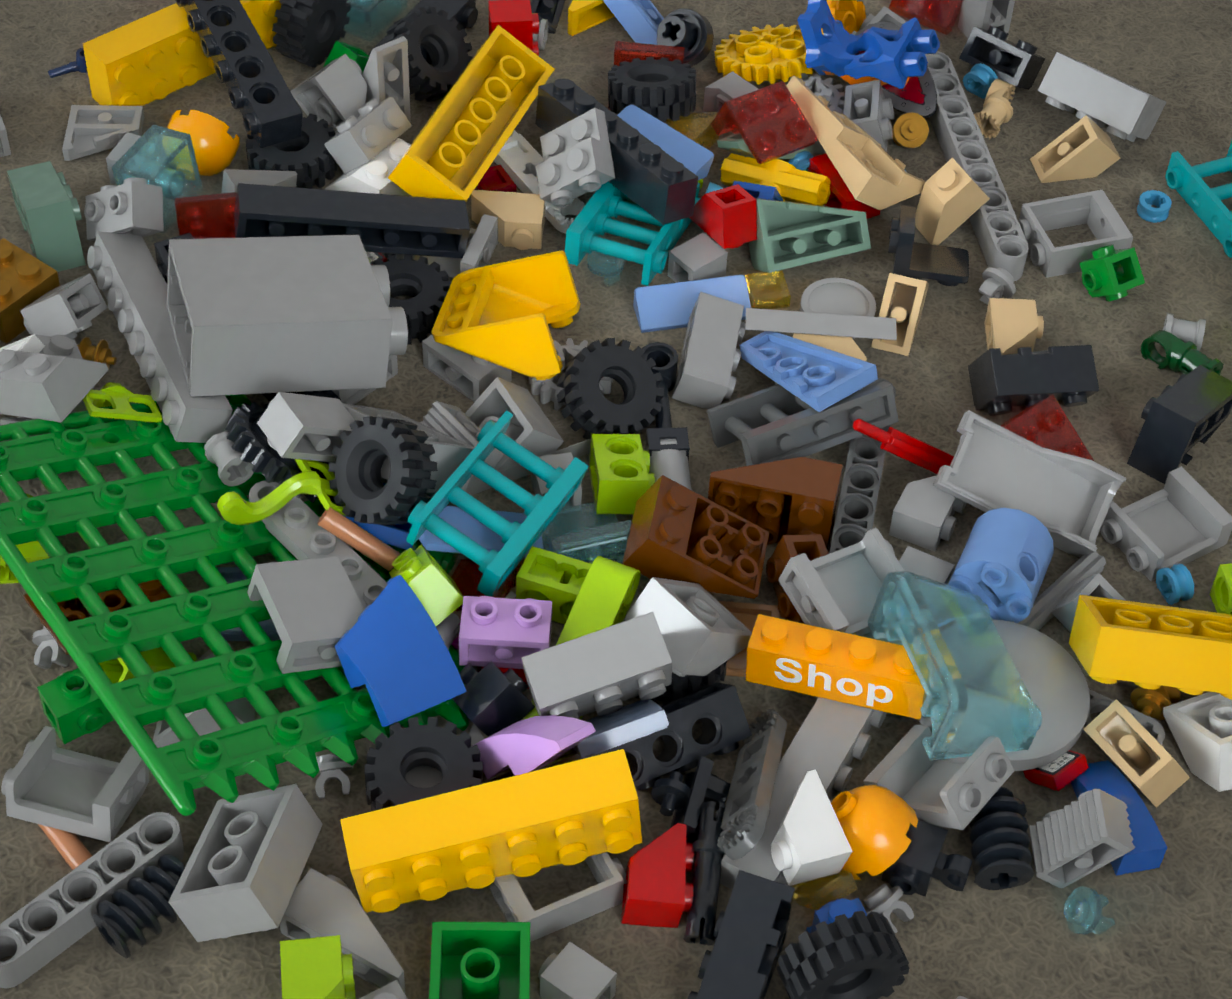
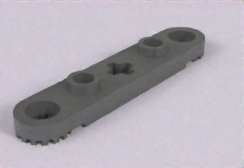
(752, 786)

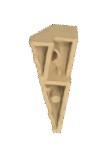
(858, 157)

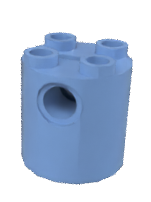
(1005, 562)

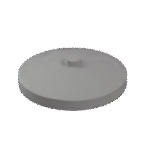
(1054, 686)

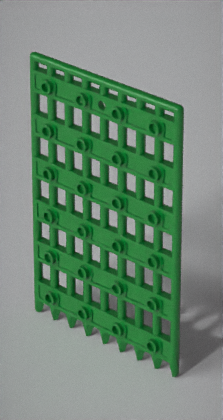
(212, 760)

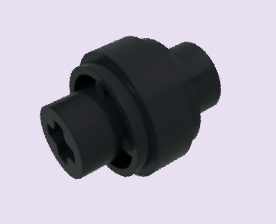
(687, 30)

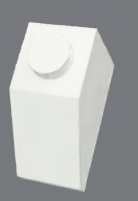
(810, 835)

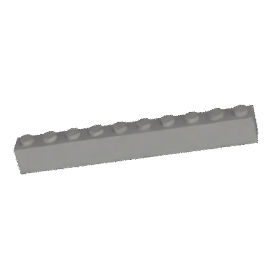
(825, 742)

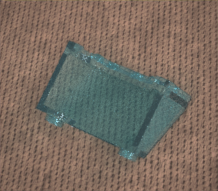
(960, 665)

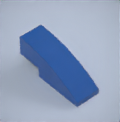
(1147, 838)

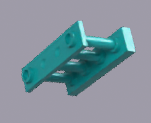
(1204, 200)
(597, 220)
(516, 536)

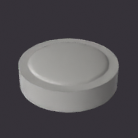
(838, 297)

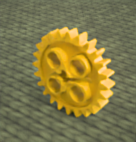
(763, 54)

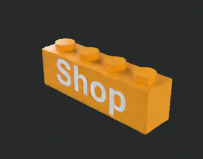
(833, 666)

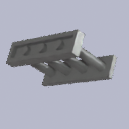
(783, 427)

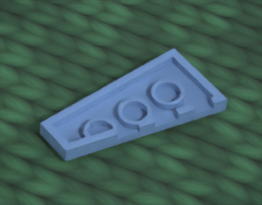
(807, 370)

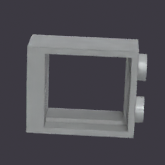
(1069, 211)
(567, 911)

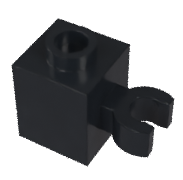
(493, 698)
(926, 861)

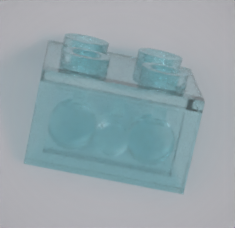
(585, 535)

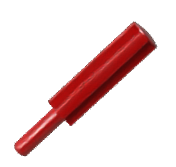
(906, 446)

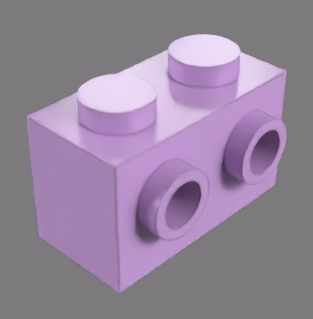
(503, 630)

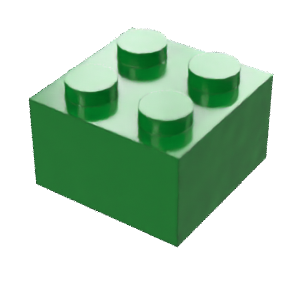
(480, 960)

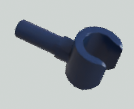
(78, 65)

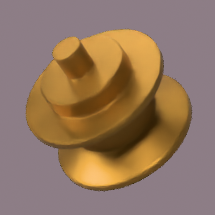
(910, 130)
(98, 353)
(1153, 701)

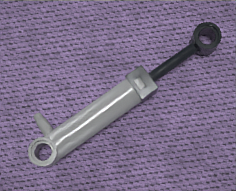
(667, 445)

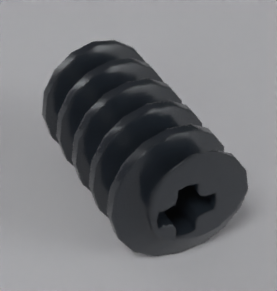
(1001, 843)
(139, 906)

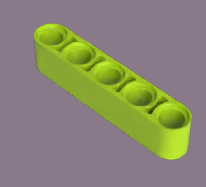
(600, 602)

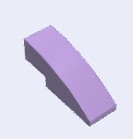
(531, 744)

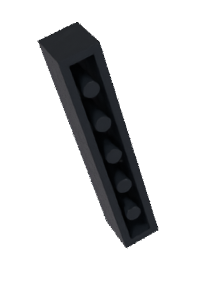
(640, 166)
(381, 220)

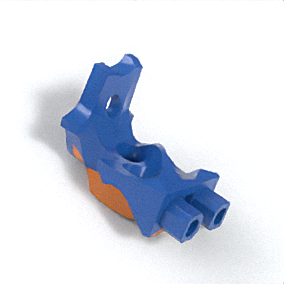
(889, 54)

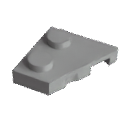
(99, 128)

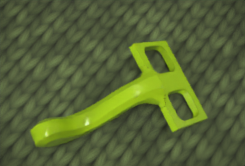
(119, 398)
(240, 512)

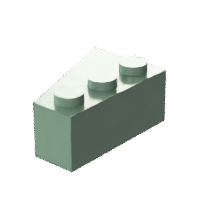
(48, 214)
(804, 233)

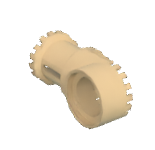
(995, 108)

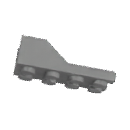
(1008, 471)

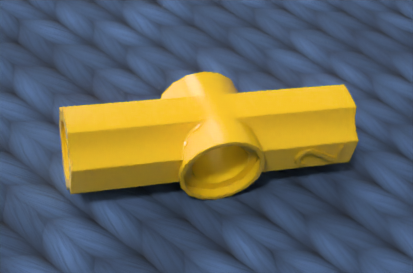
(791, 183)

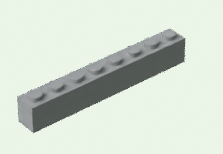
(139, 303)

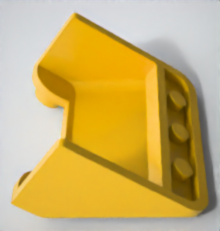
(506, 310)

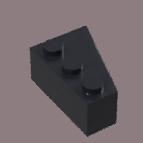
(1030, 376)
(1179, 420)
(747, 940)

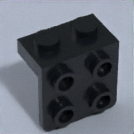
(923, 260)

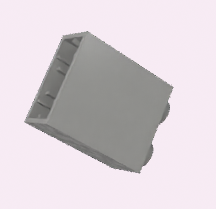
(281, 314)

